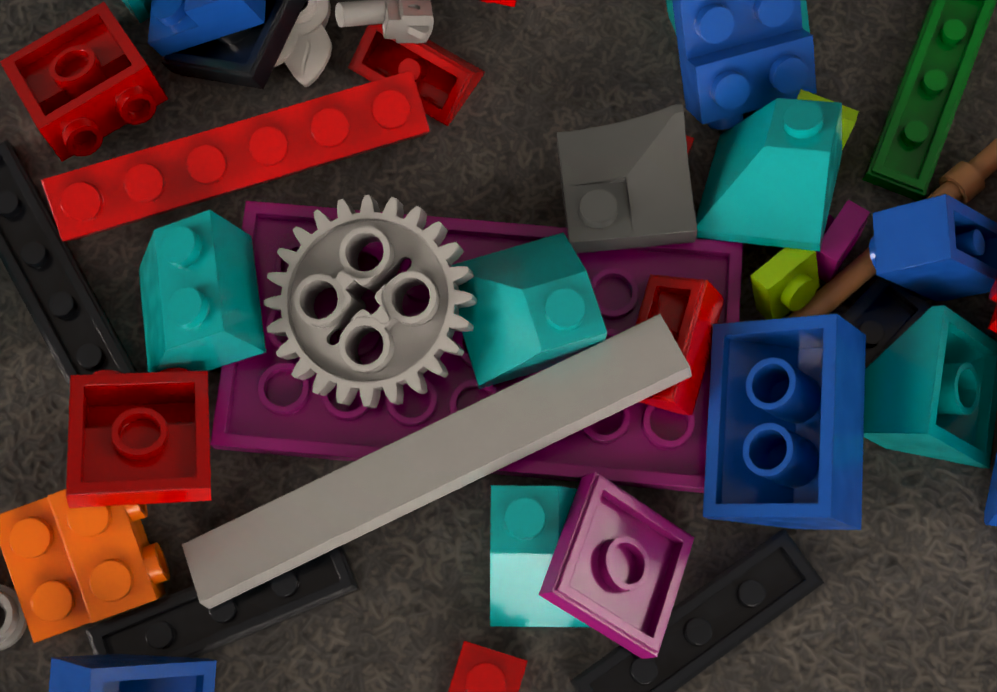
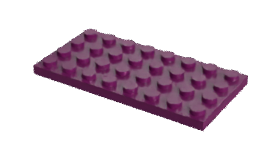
(640, 446)

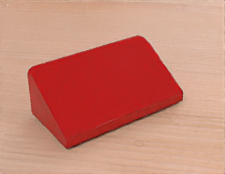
(440, 75)
(689, 312)

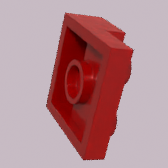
(84, 82)
(138, 438)

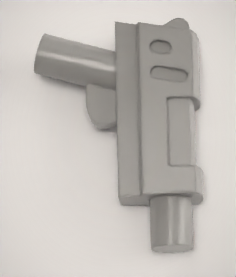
(400, 19)

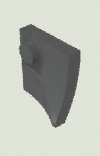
(628, 183)

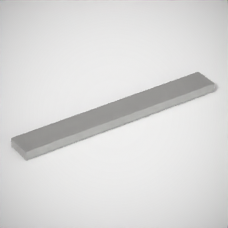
(435, 461)

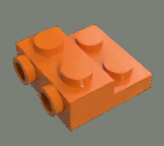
(79, 562)

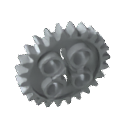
(331, 260)

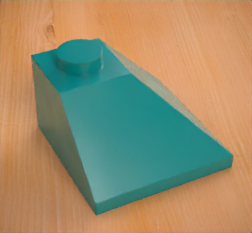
(774, 176)
(529, 310)
(935, 391)
(522, 543)

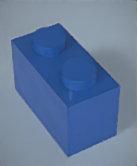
(935, 248)

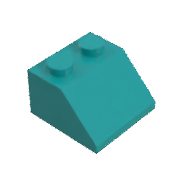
(200, 295)

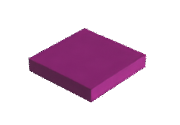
(617, 566)

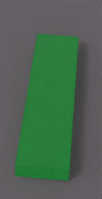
(928, 96)

